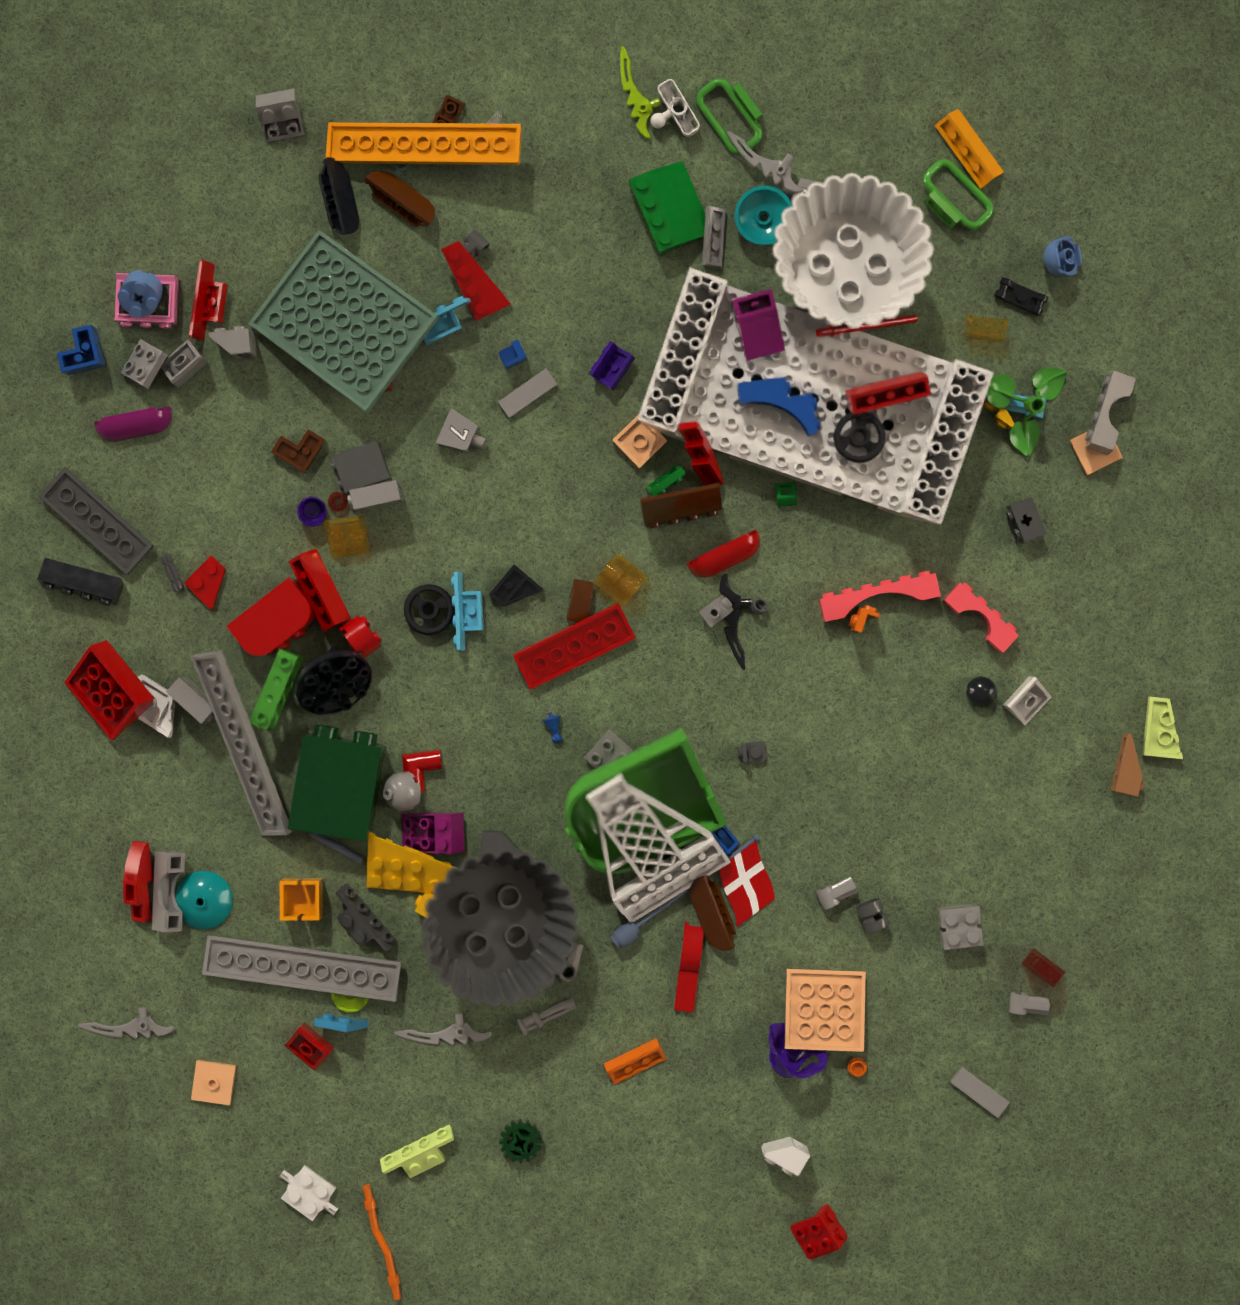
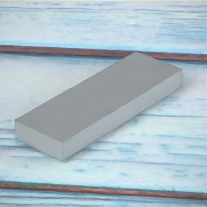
(713, 237)
(527, 393)
(979, 1091)

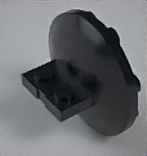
(332, 680)

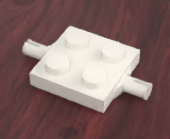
(308, 1192)

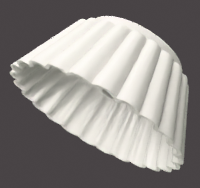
(853, 250)

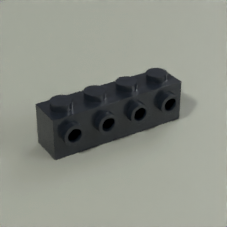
(80, 581)

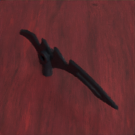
(732, 618)

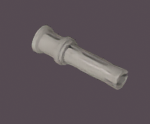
(537, 1019)

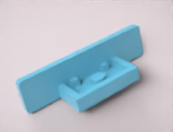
(448, 321)
(468, 610)

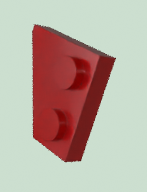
(207, 581)

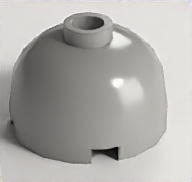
(401, 791)

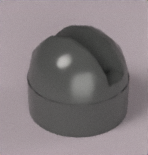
(759, 606)

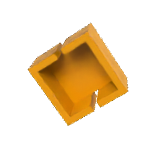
(300, 898)

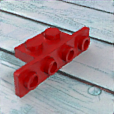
(208, 301)

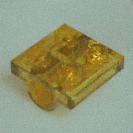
(347, 536)
(620, 579)

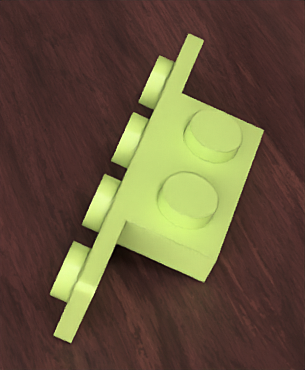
(420, 1154)

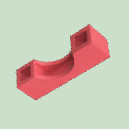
(999, 633)

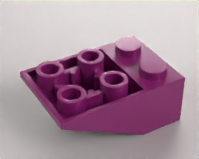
(758, 324)
(434, 832)

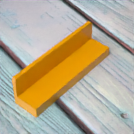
(969, 148)

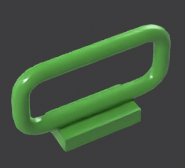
(742, 102)
(944, 208)

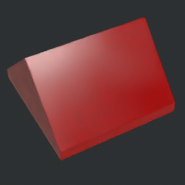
(309, 1046)

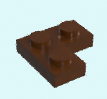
(301, 455)

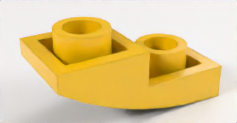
(1002, 416)

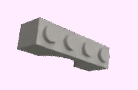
(1102, 434)
(167, 869)

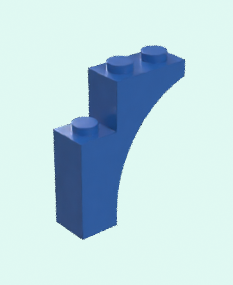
(775, 394)

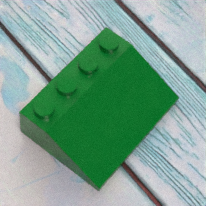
(669, 207)

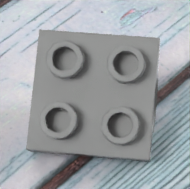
(144, 363)
(606, 750)

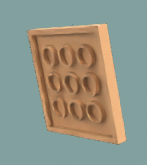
(825, 1010)

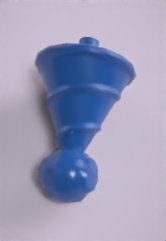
(553, 724)

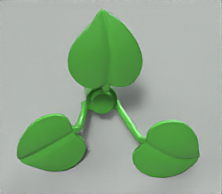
(1048, 385)

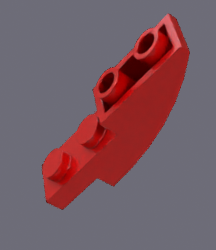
(136, 875)

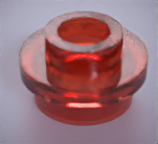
(331, 501)

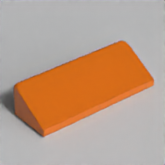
(635, 1061)

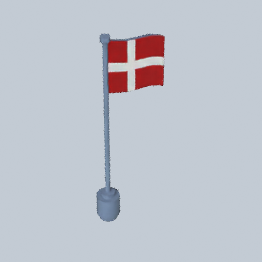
(743, 882)

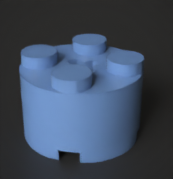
(140, 293)

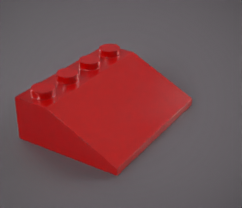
(108, 689)

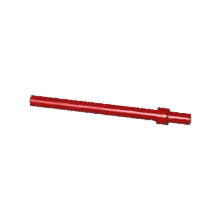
(836, 330)

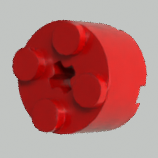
(360, 636)

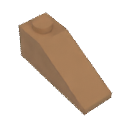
(1127, 773)

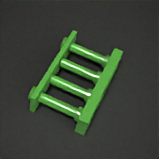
(276, 689)

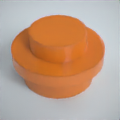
(857, 1067)

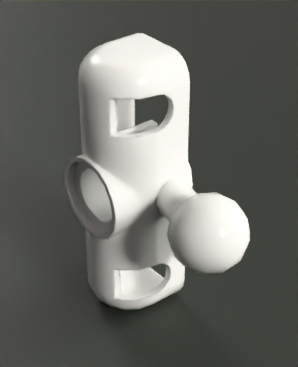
(683, 118)

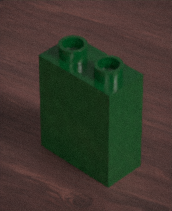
(337, 784)

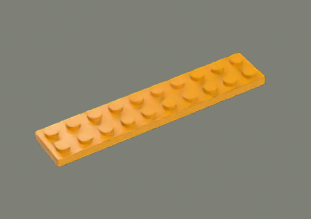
(424, 143)

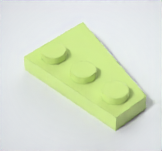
(1160, 731)

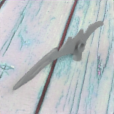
(779, 169)
(141, 1024)
(458, 1031)

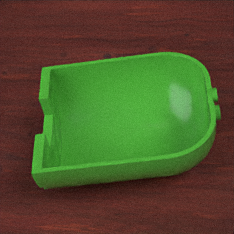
(659, 769)

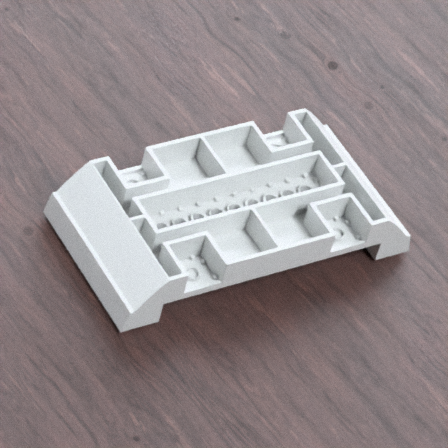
(919, 455)

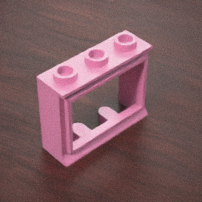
(163, 321)

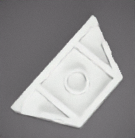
(161, 711)

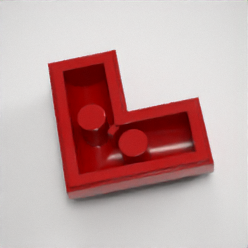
(421, 761)

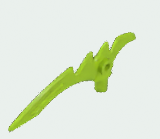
(642, 106)

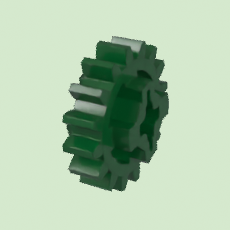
(528, 1137)

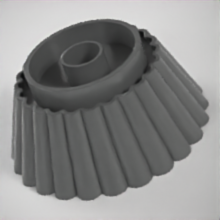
(499, 928)

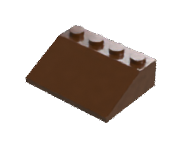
(680, 505)

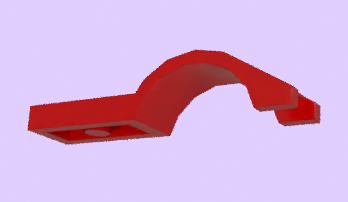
(689, 968)

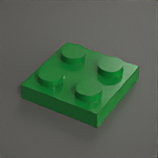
(660, 485)

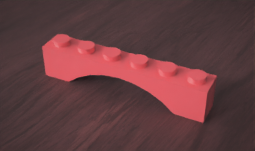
(919, 588)

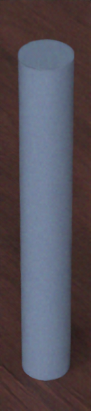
(338, 847)

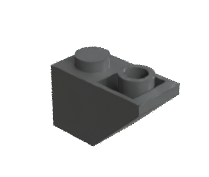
(497, 841)

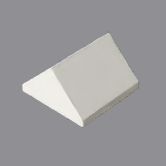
(1027, 700)

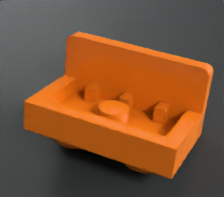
(858, 620)

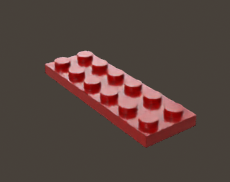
(574, 646)

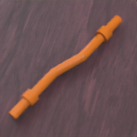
(393, 1278)

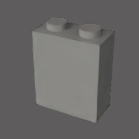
(376, 496)
(192, 699)

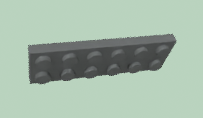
(96, 521)

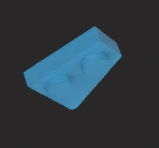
(342, 1024)

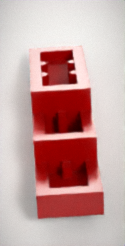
(701, 452)

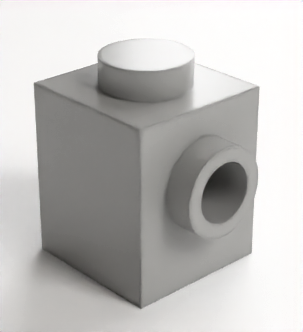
(716, 610)

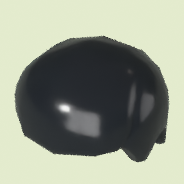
(981, 691)

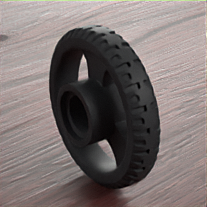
(873, 449)
(444, 601)

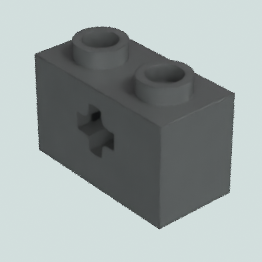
(1027, 510)

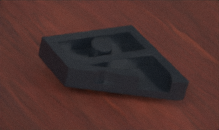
(514, 587)

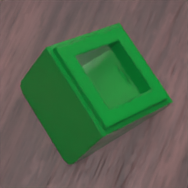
(786, 494)

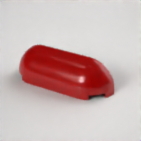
(726, 555)

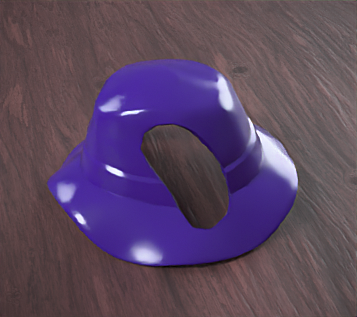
(788, 1061)

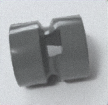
(872, 908)

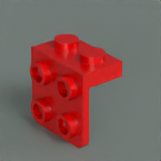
(820, 1233)

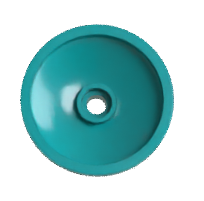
(754, 204)
(215, 894)

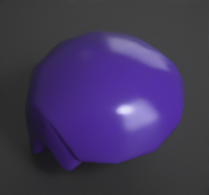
(308, 507)

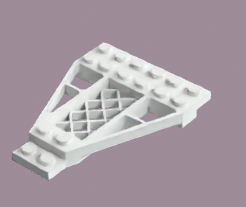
(668, 876)

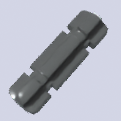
(172, 572)

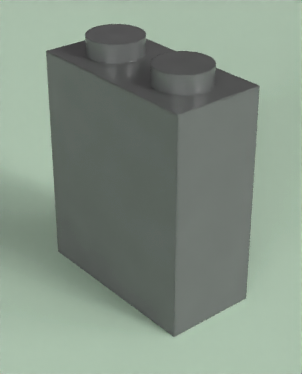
(361, 467)

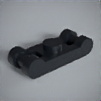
(1021, 296)

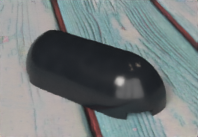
(338, 197)

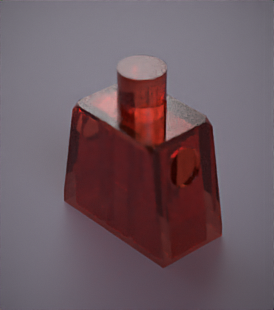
(1043, 967)

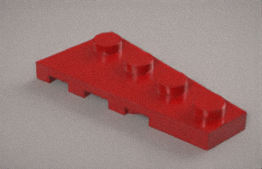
(474, 282)

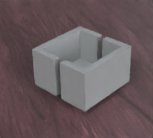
(960, 926)

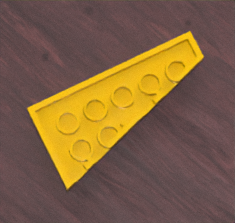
(402, 867)

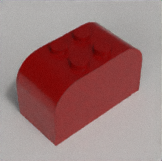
(274, 620)

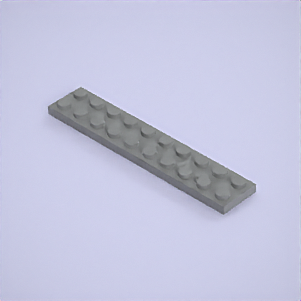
(241, 743)
(302, 968)

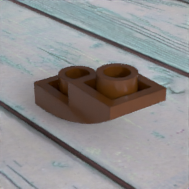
(449, 111)
(580, 600)

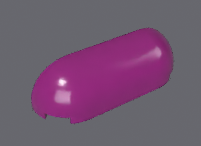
(134, 424)

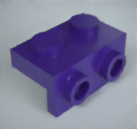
(611, 366)

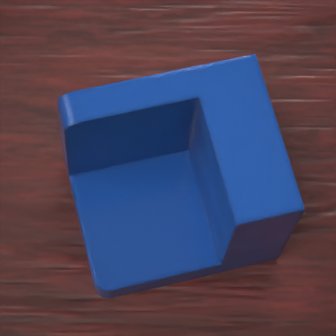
(513, 355)

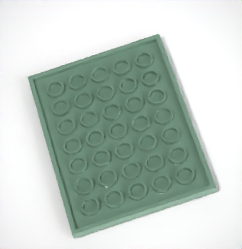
(343, 321)

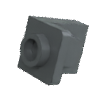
(752, 751)

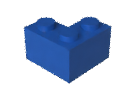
(87, 354)

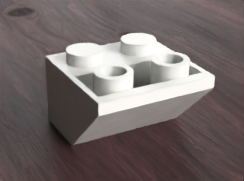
(787, 1154)

